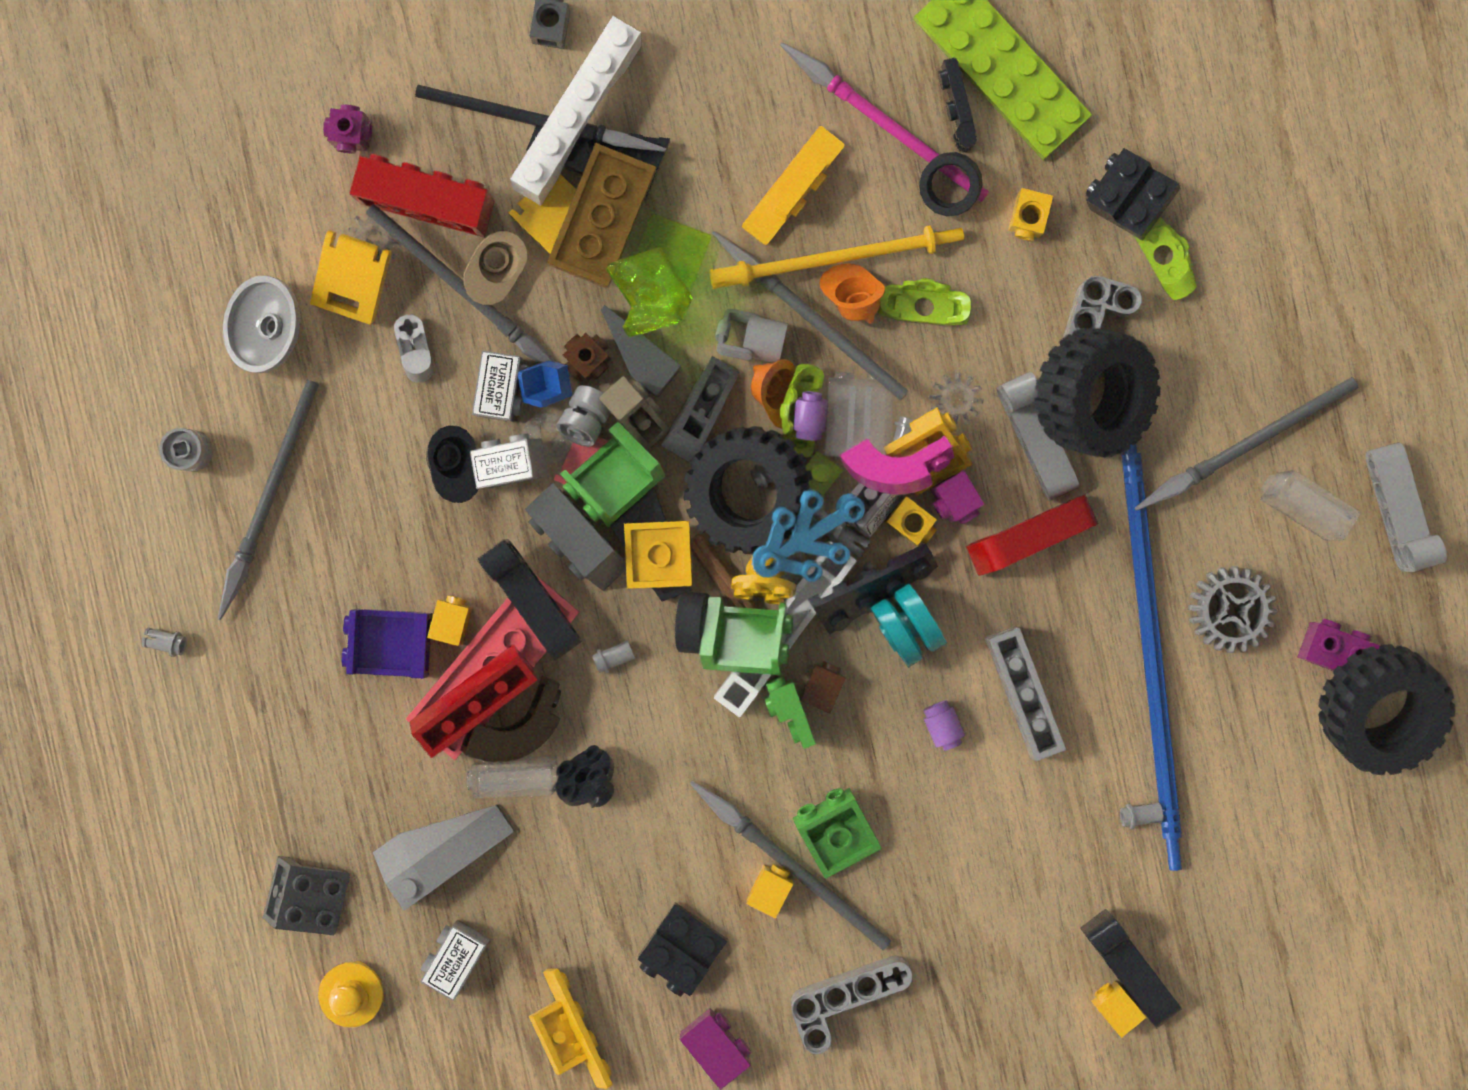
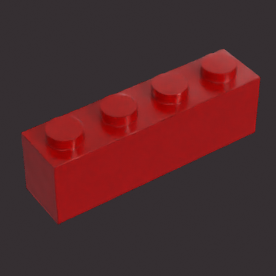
(472, 701)

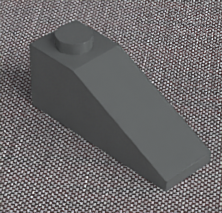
(643, 359)
(700, 409)

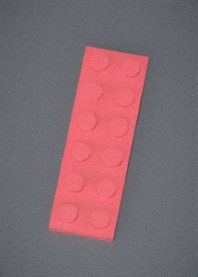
(496, 636)

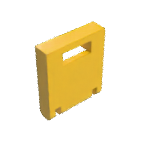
(546, 220)
(352, 273)

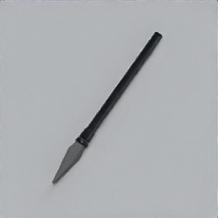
(590, 131)

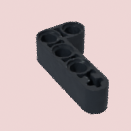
(530, 598)
(1131, 968)

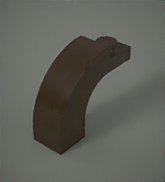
(520, 738)

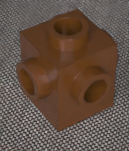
(595, 365)

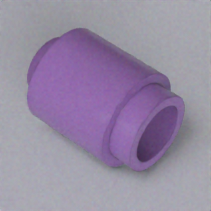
(810, 416)
(943, 725)

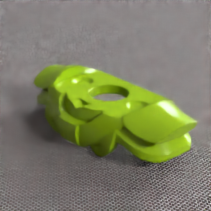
(1177, 276)
(949, 305)
(806, 378)

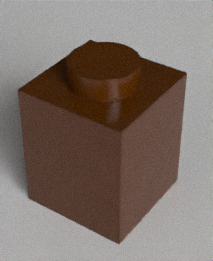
(823, 687)

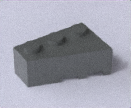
(575, 537)

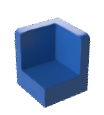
(545, 383)

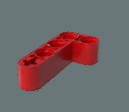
(1032, 535)

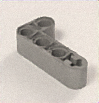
(1105, 305)
(1044, 456)
(1402, 510)
(852, 998)

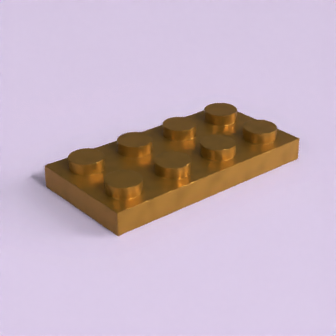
(601, 215)

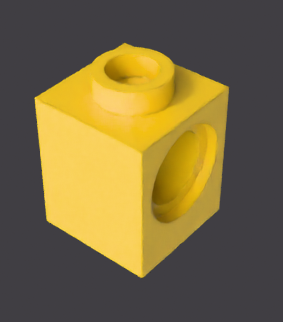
(1037, 202)
(897, 521)
(450, 620)
(770, 890)
(1117, 1008)

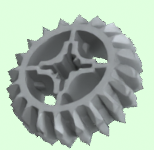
(1244, 602)

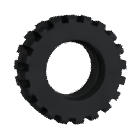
(1068, 386)
(706, 494)
(1408, 736)

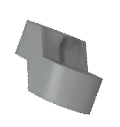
(418, 362)

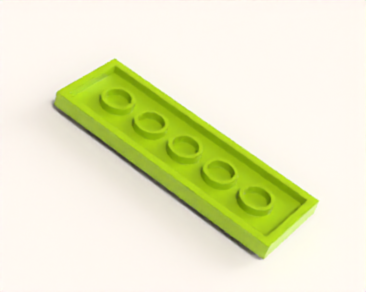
(1005, 71)

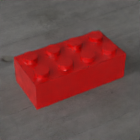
(421, 195)

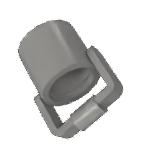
(762, 339)

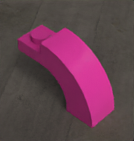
(896, 474)

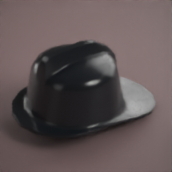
(451, 463)

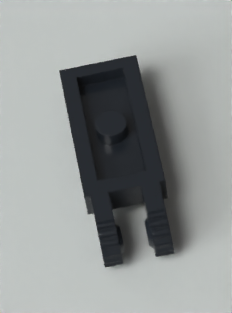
(958, 107)

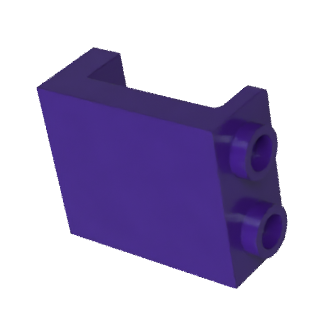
(387, 643)

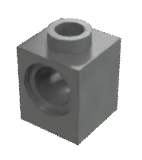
(550, 36)

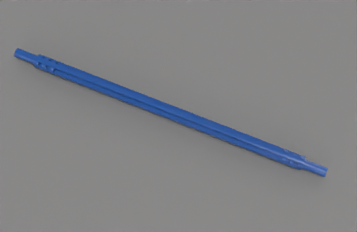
(1152, 655)

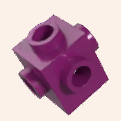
(355, 137)

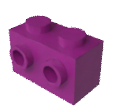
(957, 499)
(1329, 646)
(716, 1048)

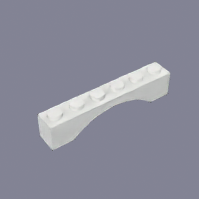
(559, 134)
(742, 687)

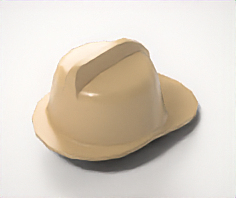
(495, 267)

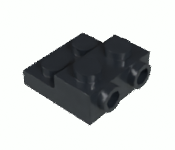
(1131, 193)
(681, 950)

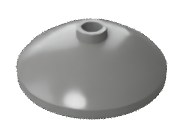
(261, 324)

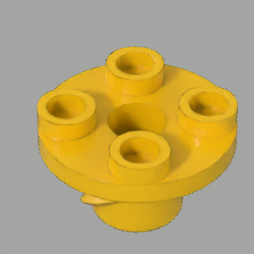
(771, 588)
(351, 994)

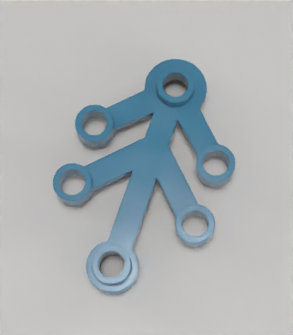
(804, 537)

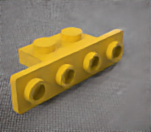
(793, 185)
(565, 1034)

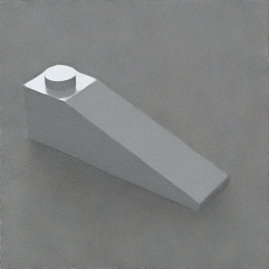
(430, 855)

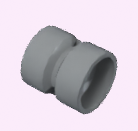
(583, 418)
(186, 449)

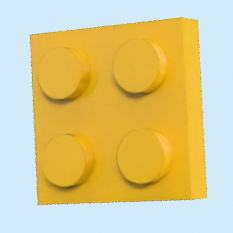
(658, 554)

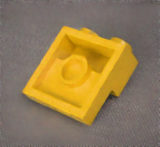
(925, 432)

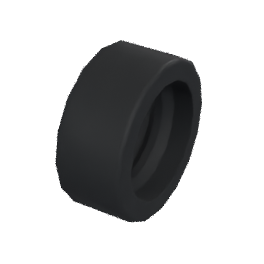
(934, 202)
(690, 621)

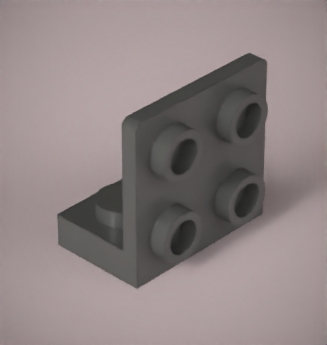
(305, 898)

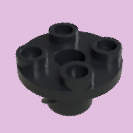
(586, 778)

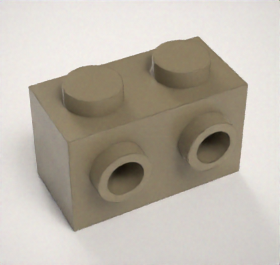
(635, 414)

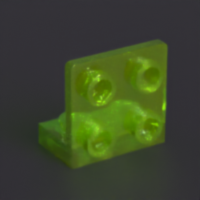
(680, 243)
(652, 291)

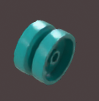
(903, 628)

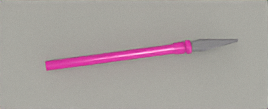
(822, 75)

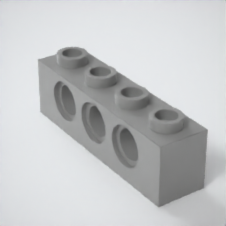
(1025, 693)

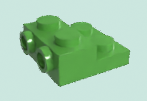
(785, 704)
(836, 832)

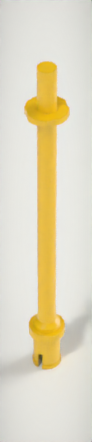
(745, 273)

